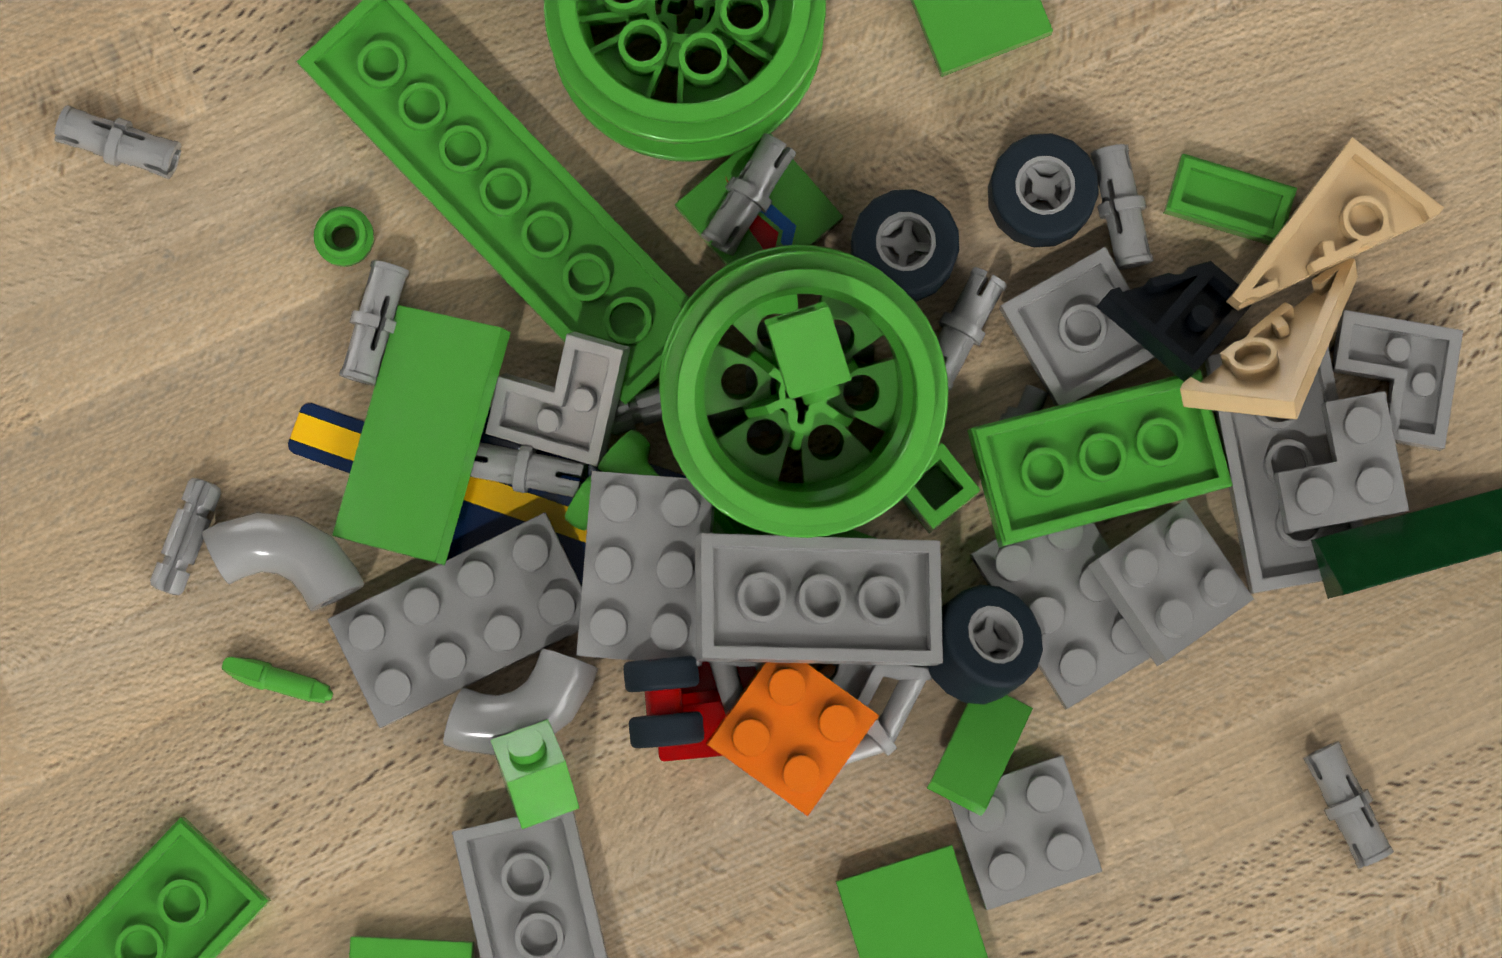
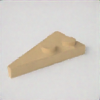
(1344, 214)
(1280, 355)

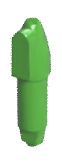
(265, 676)

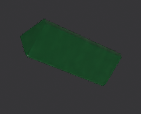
(1410, 544)

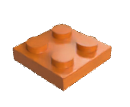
(792, 731)

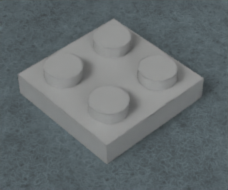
(1067, 336)
(1171, 582)
(1028, 835)

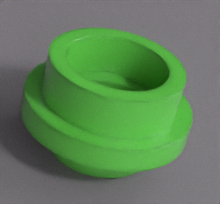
(333, 221)

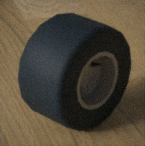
(1055, 173)
(908, 224)
(987, 645)

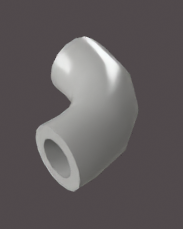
(284, 548)
(551, 693)

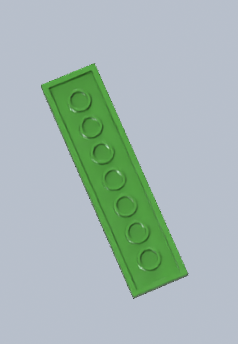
(496, 183)

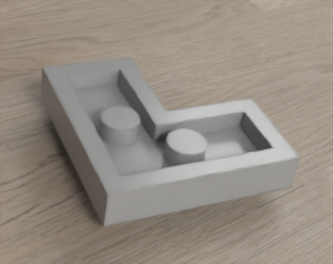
(1416, 362)
(572, 416)
(1363, 473)

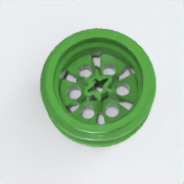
(713, 110)
(837, 487)

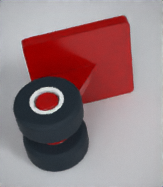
(680, 705)

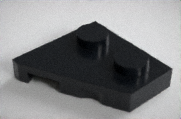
(1177, 315)

